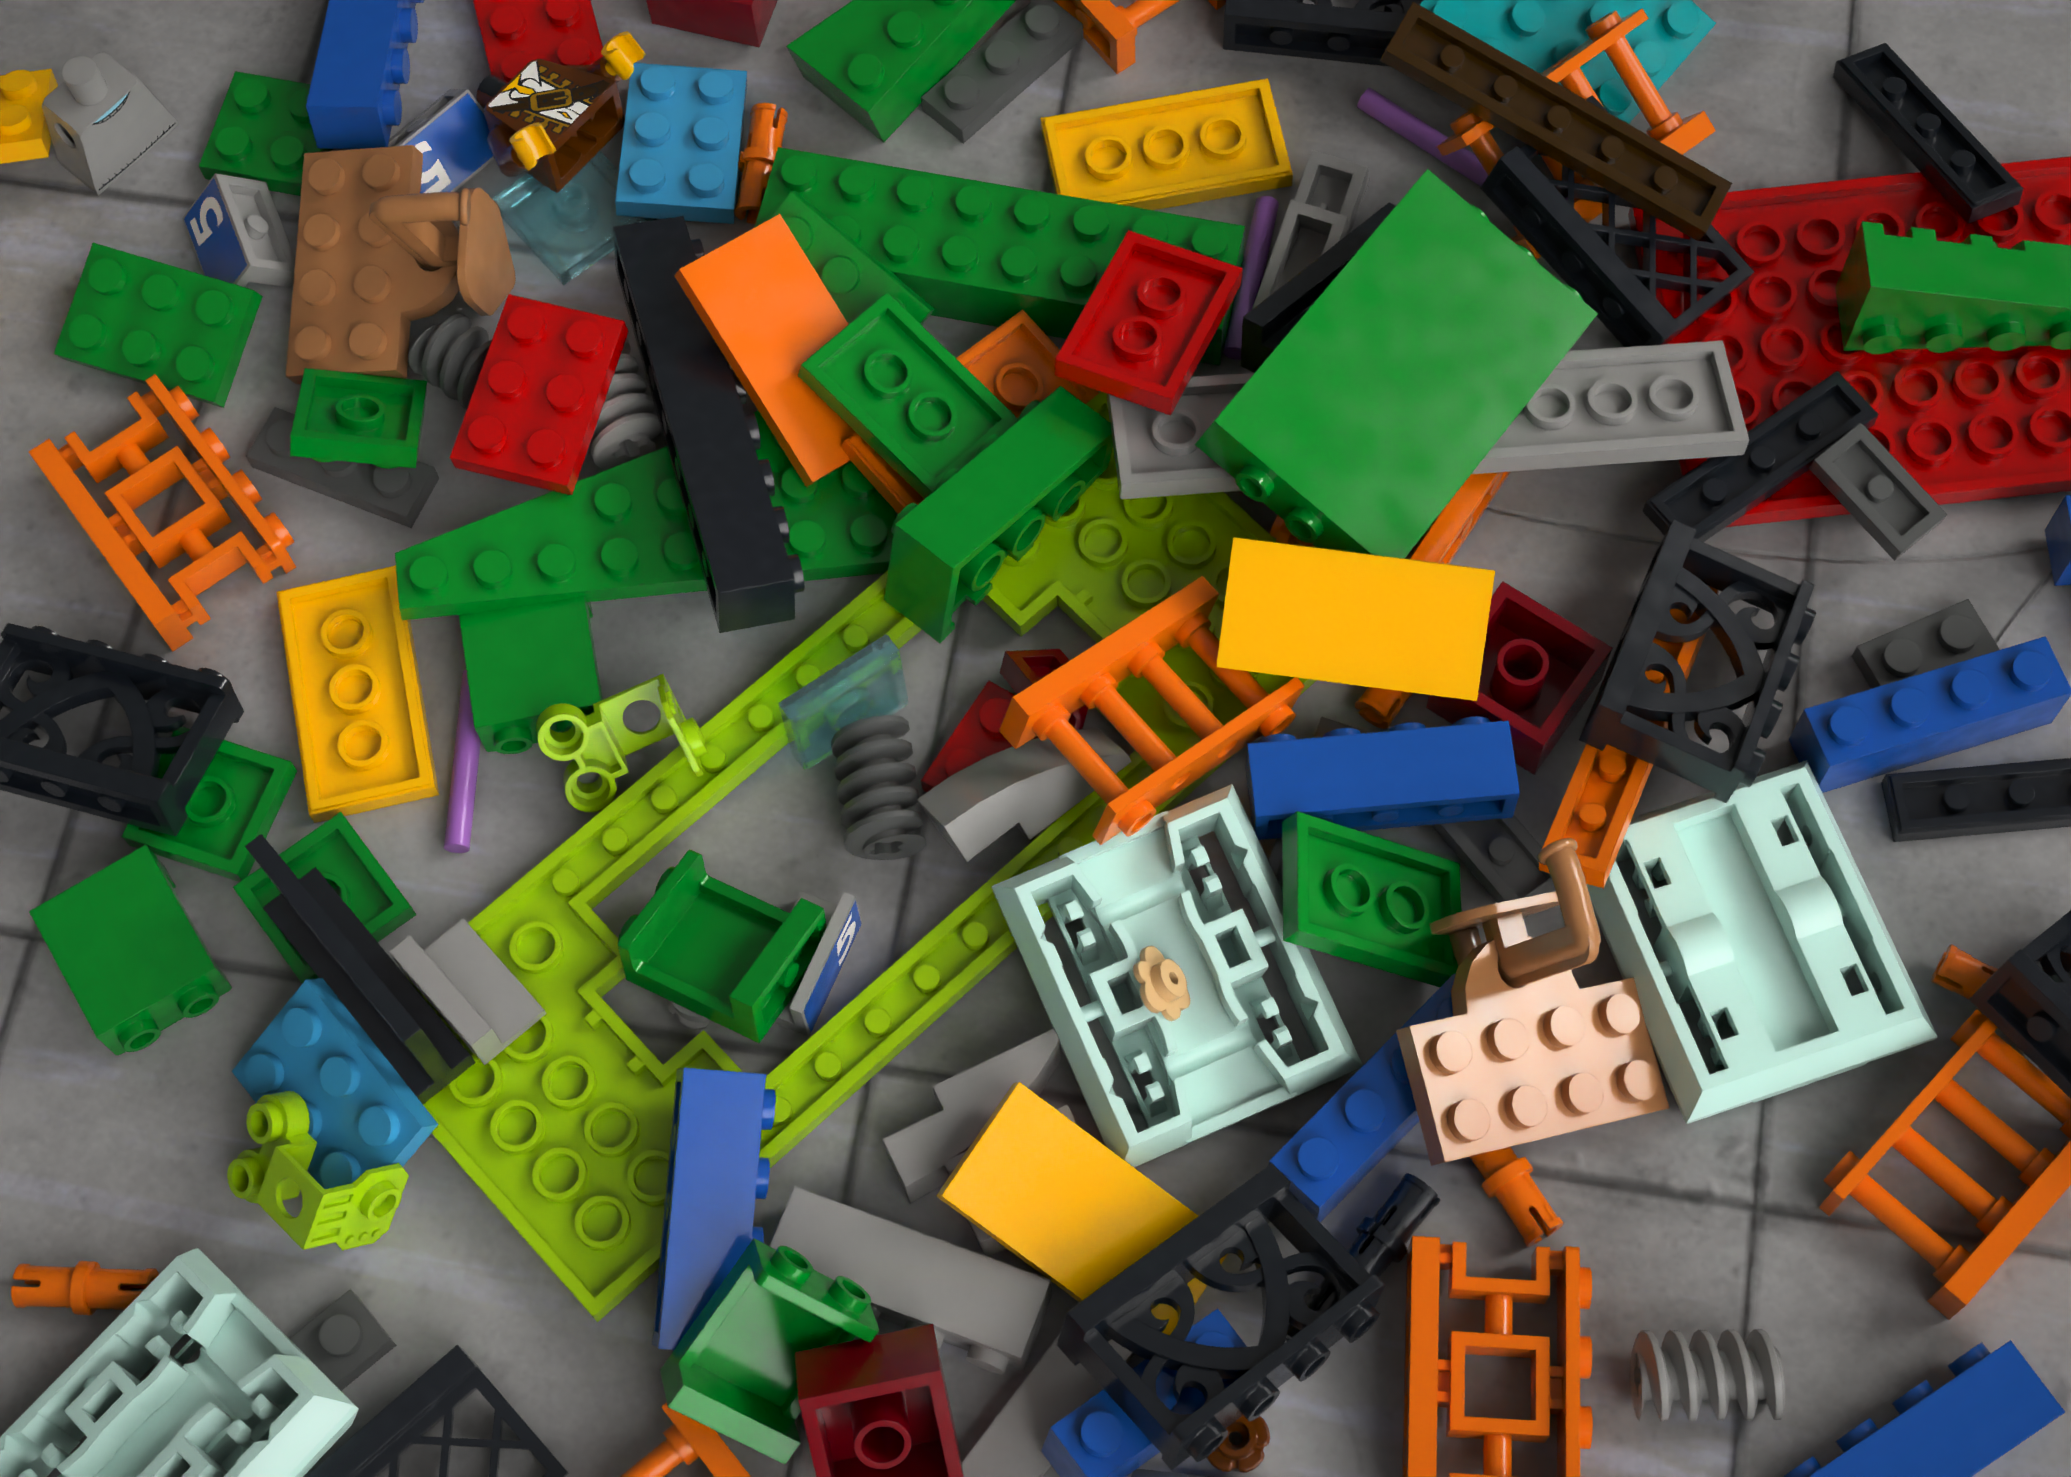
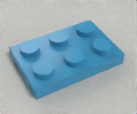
(681, 143)
(353, 1095)

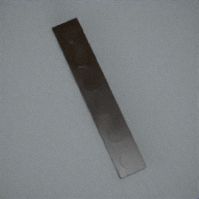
(1556, 121)

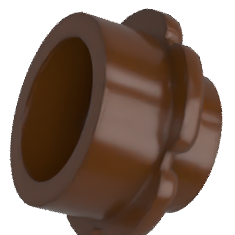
(1248, 1453)

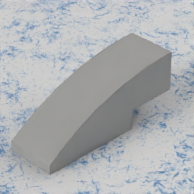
(1316, 218)
(1011, 789)
(964, 1108)

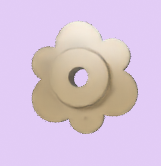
(1162, 984)

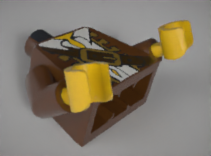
(556, 114)

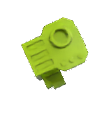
(603, 740)
(278, 1171)

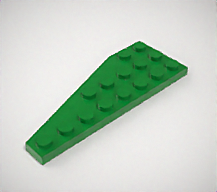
(631, 539)

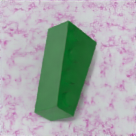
(889, 53)
(1952, 293)
(993, 509)

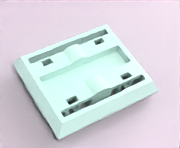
(1756, 937)
(1212, 1059)
(234, 1412)

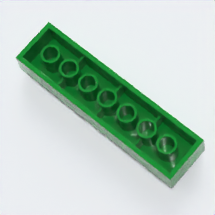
(987, 246)

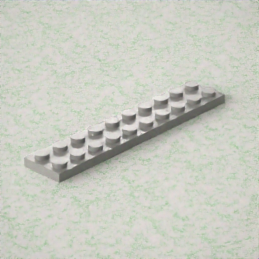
(1587, 413)

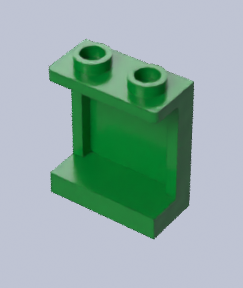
(526, 662)
(719, 948)
(130, 952)
(739, 1353)

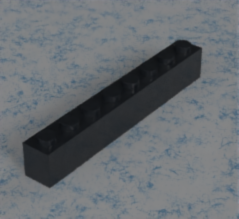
(707, 434)

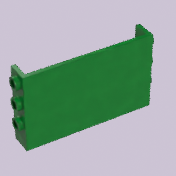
(1398, 377)

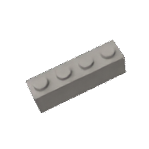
(921, 1279)

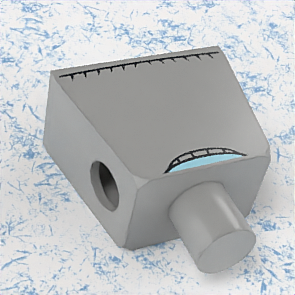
(103, 120)

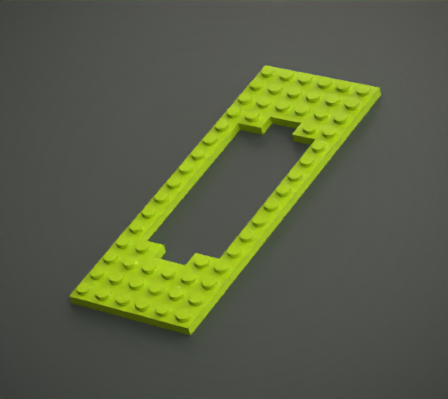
(577, 1109)

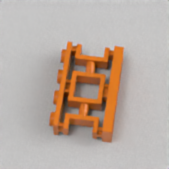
(125, 536)
(1441, 1382)

